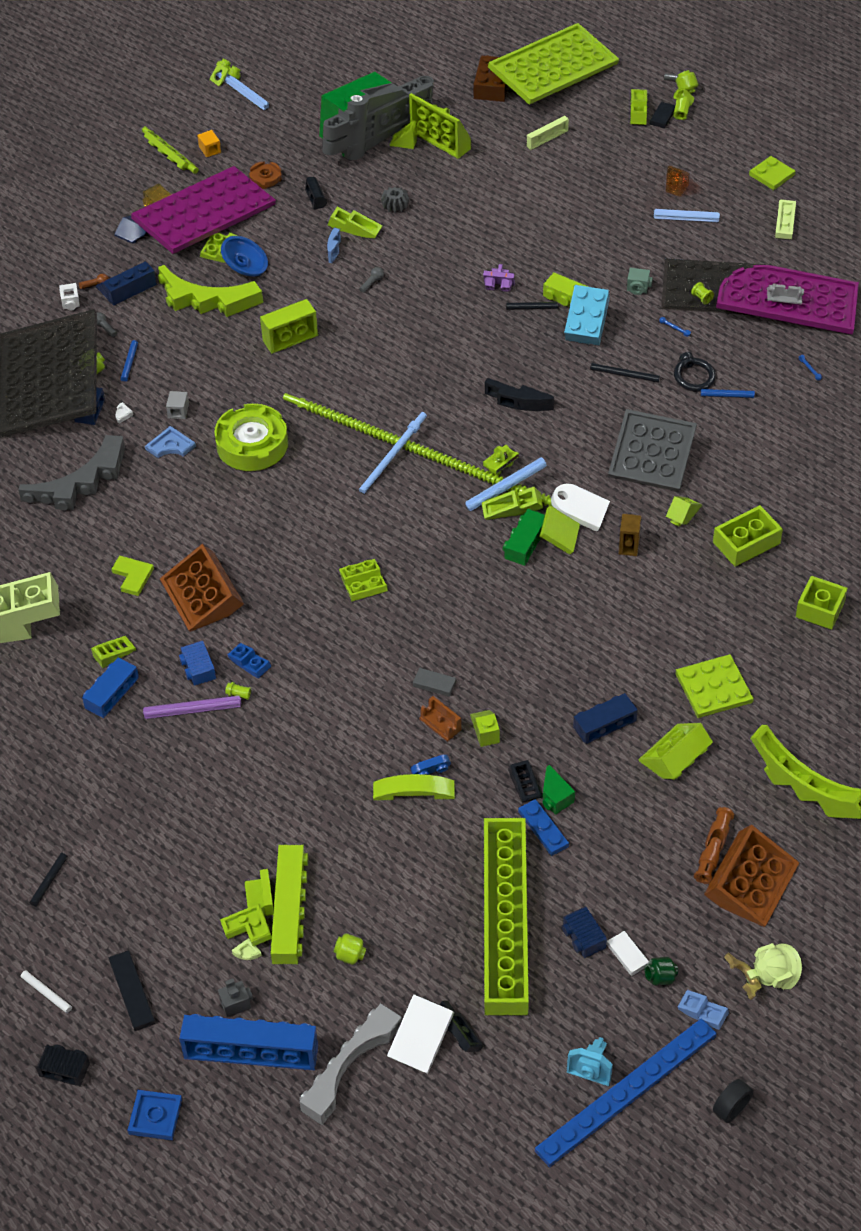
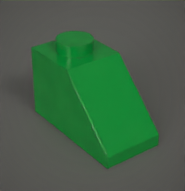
(556, 792)

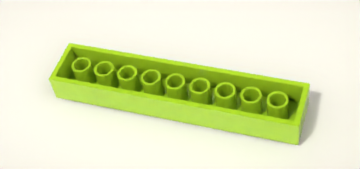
(505, 917)

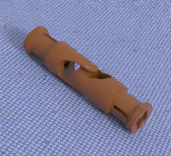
(718, 834)

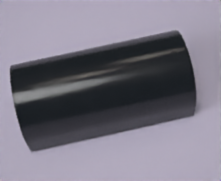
(315, 193)

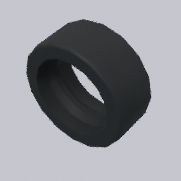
(733, 1100)

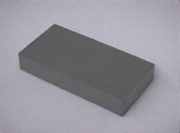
(434, 682)

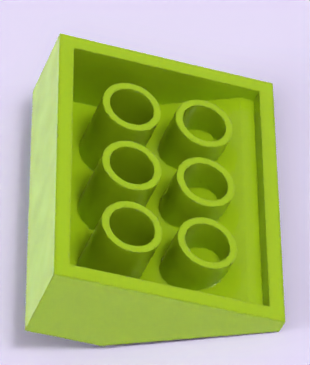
(439, 127)

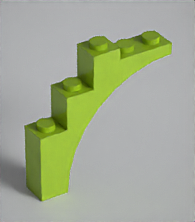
(203, 298)
(808, 785)

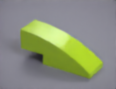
(638, 106)
(354, 223)
(512, 504)

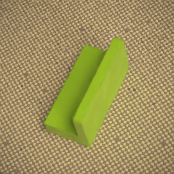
(259, 892)

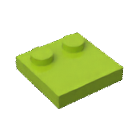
(772, 172)

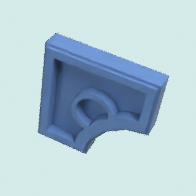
(170, 442)

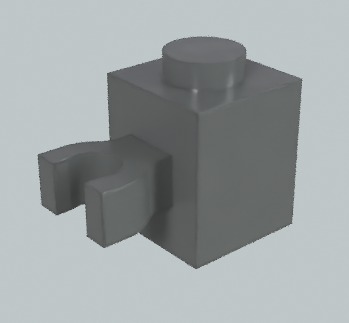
(234, 997)

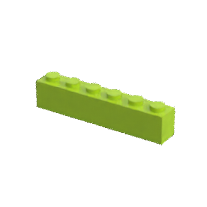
(288, 904)

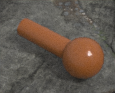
(89, 283)

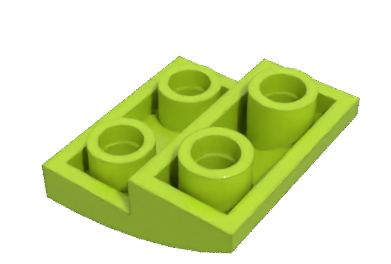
(212, 248)
(363, 579)

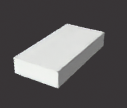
(627, 953)

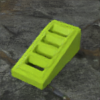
(108, 658)

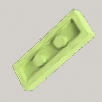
(547, 132)
(785, 219)

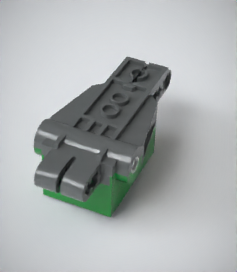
(367, 113)

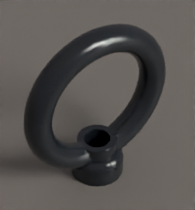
(687, 361)

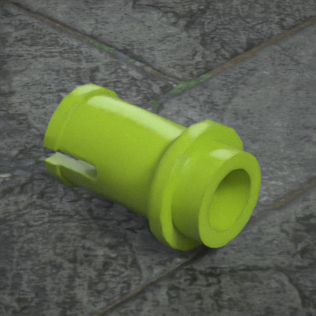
(237, 690)

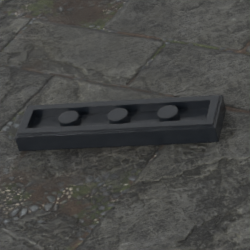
(131, 990)

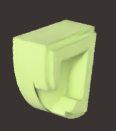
(246, 951)

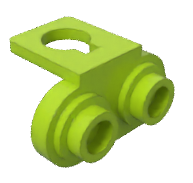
(224, 65)

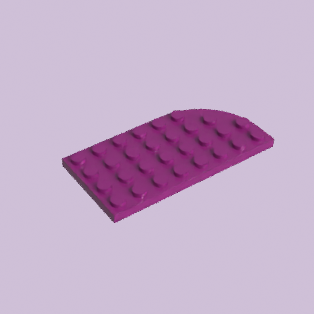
(825, 304)

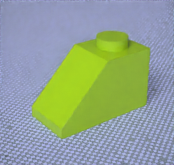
(682, 510)
(486, 728)

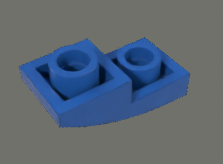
(248, 660)

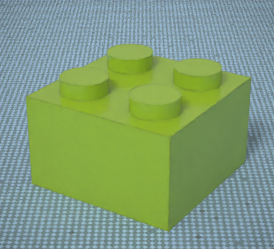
(821, 602)

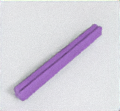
(192, 707)

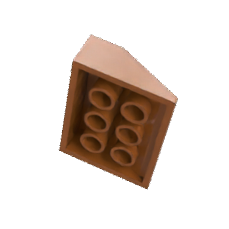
(201, 589)
(752, 876)

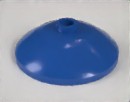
(244, 256)

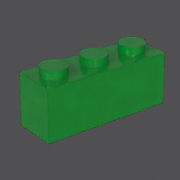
(524, 537)

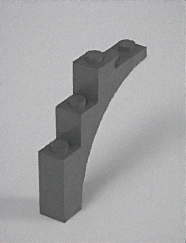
(84, 481)

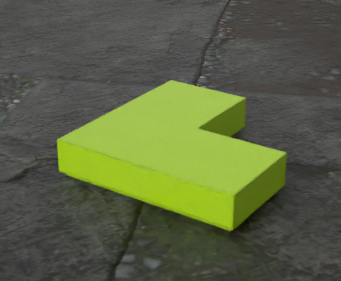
(135, 572)
(248, 920)

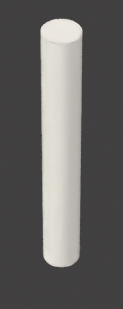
(43, 989)

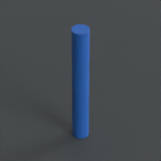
(129, 360)
(727, 393)

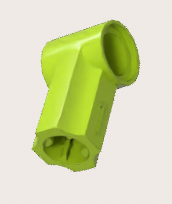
(683, 102)

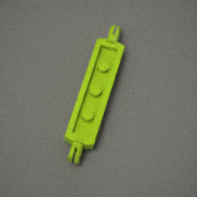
(167, 149)

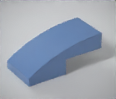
(333, 244)
(698, 1007)

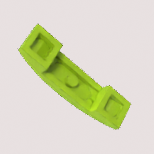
(413, 786)

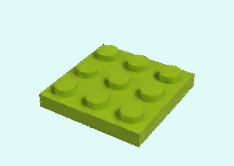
(714, 686)

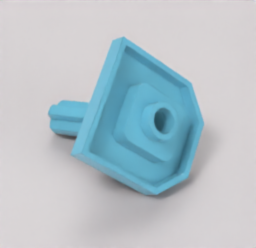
(591, 1063)

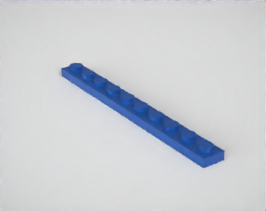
(625, 1092)

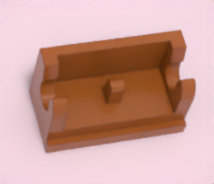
(440, 719)

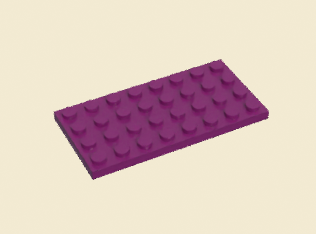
(203, 209)

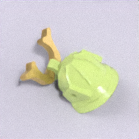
(774, 966)

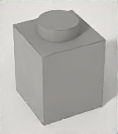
(177, 405)

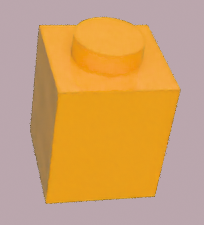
(209, 143)

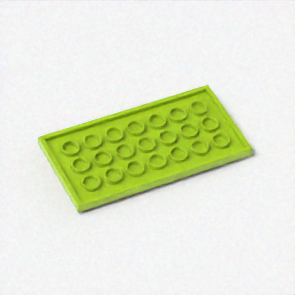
(553, 63)

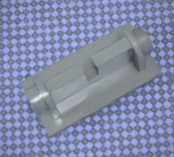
(780, 294)

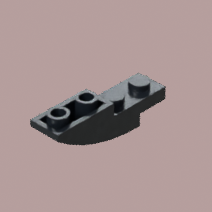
(520, 399)

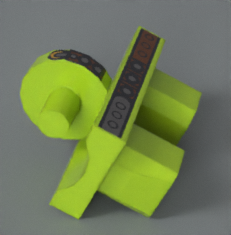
(501, 458)

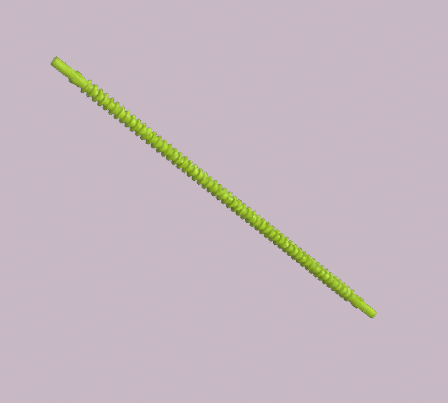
(426, 452)

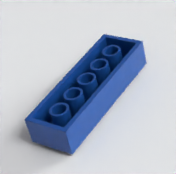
(249, 1042)

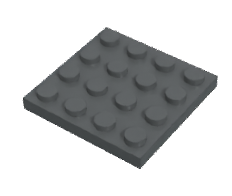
(652, 450)

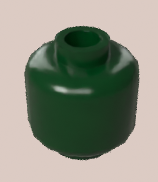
(661, 971)

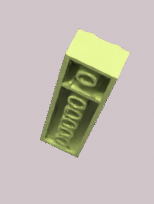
(25, 603)

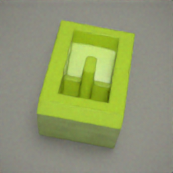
(406, 136)

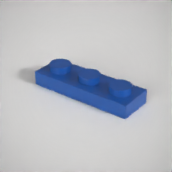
(543, 827)

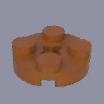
(272, 174)

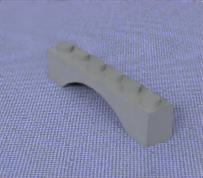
(377, 1030)

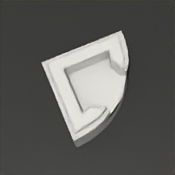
(123, 413)

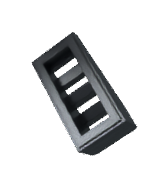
(519, 767)

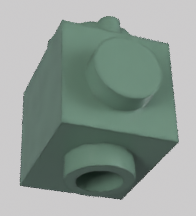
(639, 281)

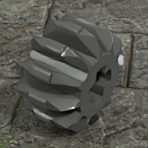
(395, 199)

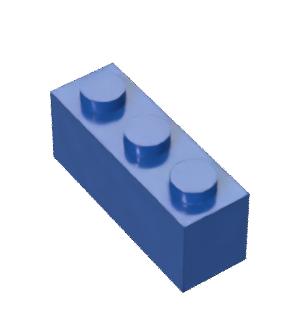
(110, 687)

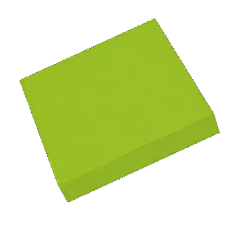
(560, 530)

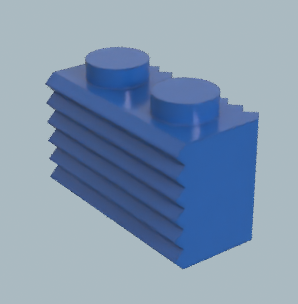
(198, 663)

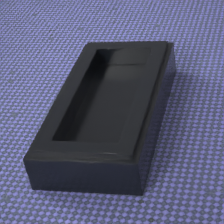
(662, 115)

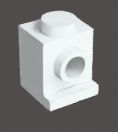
(69, 301)

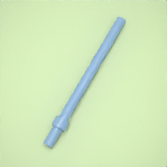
(413, 427)

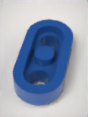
(432, 765)

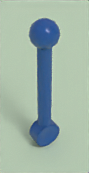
(686, 332)
(817, 376)

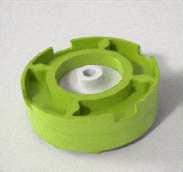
(251, 437)

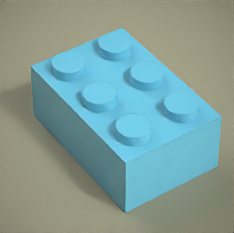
(587, 315)

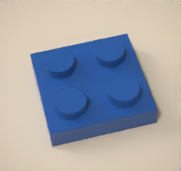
(155, 1115)

